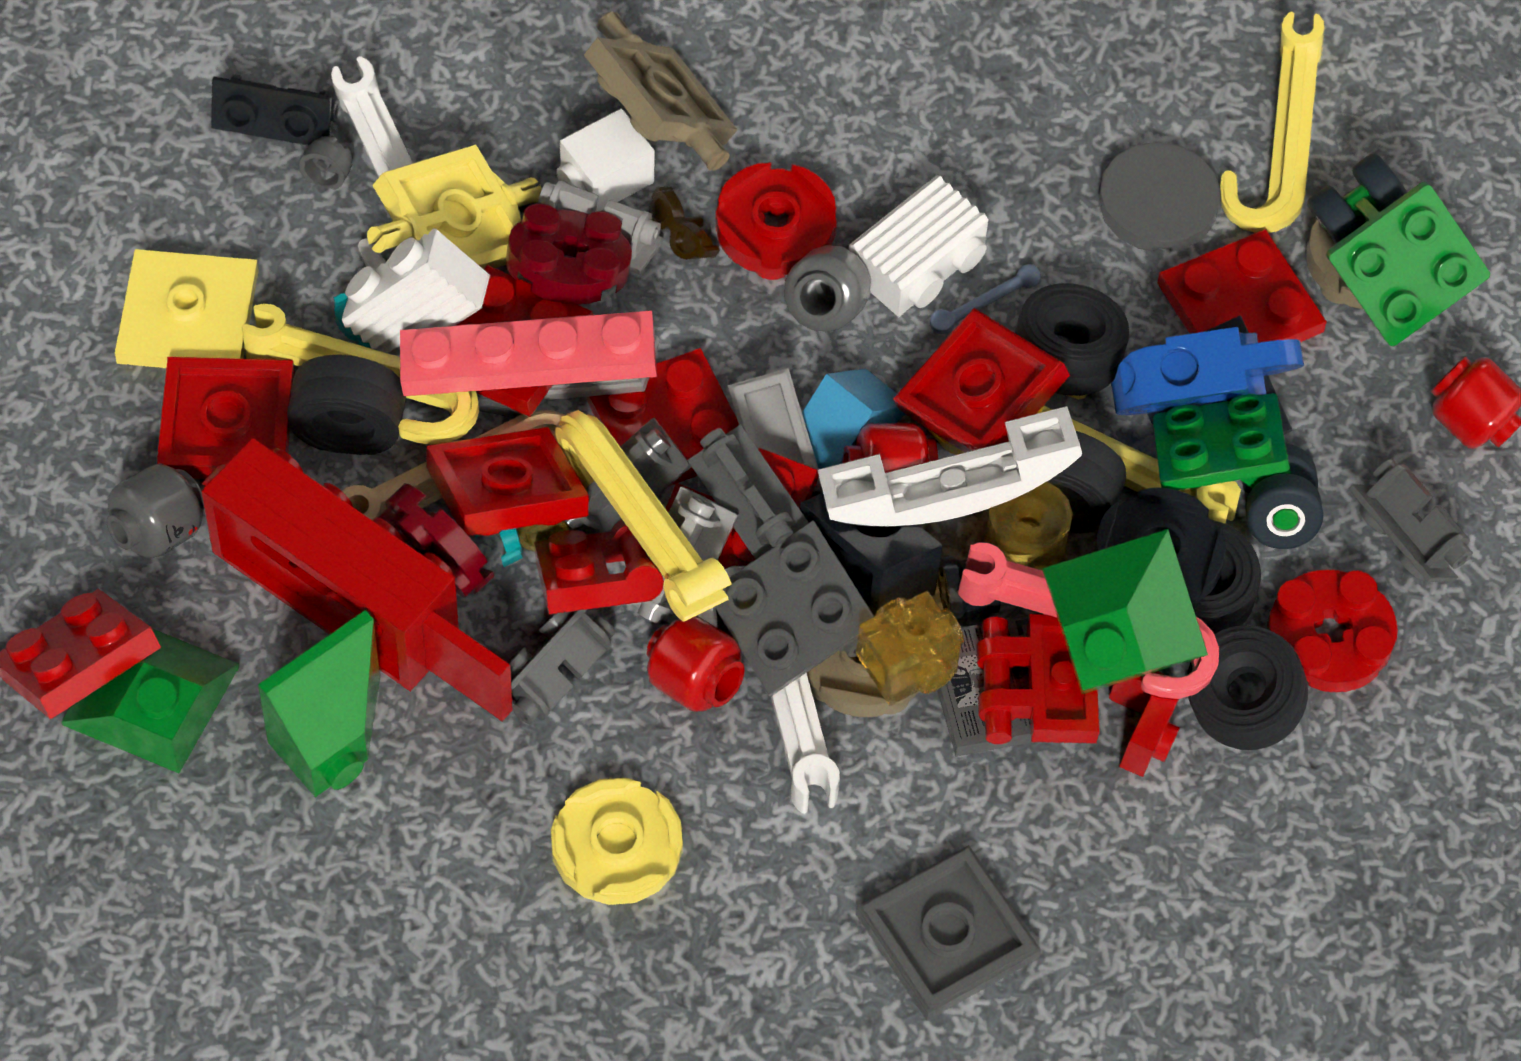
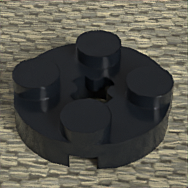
(1193, 534)

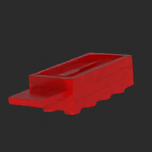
(336, 562)

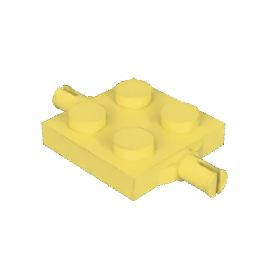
(457, 198)

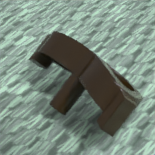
(686, 236)

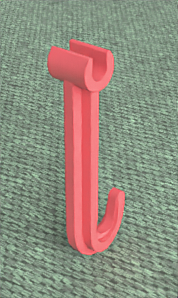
(994, 578)

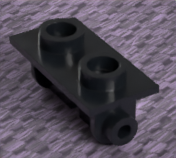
(271, 111)

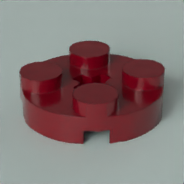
(547, 234)
(437, 535)

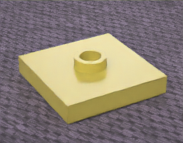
(185, 307)

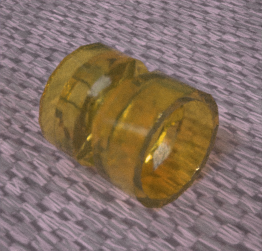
(1032, 527)

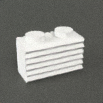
(921, 245)
(417, 288)

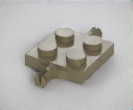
(659, 92)

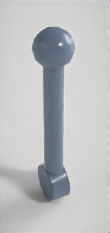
(943, 320)

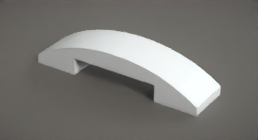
(954, 485)

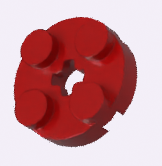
(767, 248)
(1350, 600)

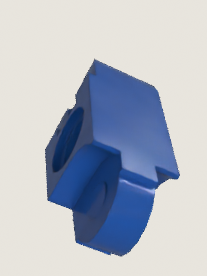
(1200, 370)

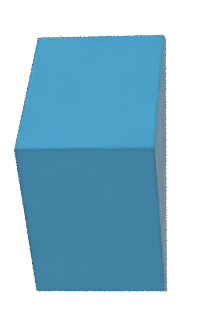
(842, 408)

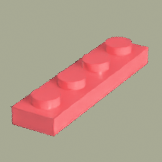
(527, 353)

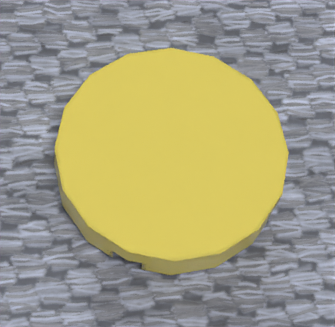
(618, 863)

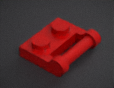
(577, 575)

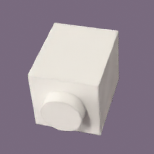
(607, 159)

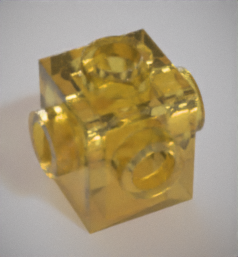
(910, 647)

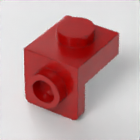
(1154, 732)

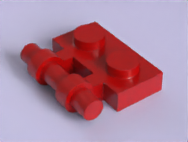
(1053, 699)

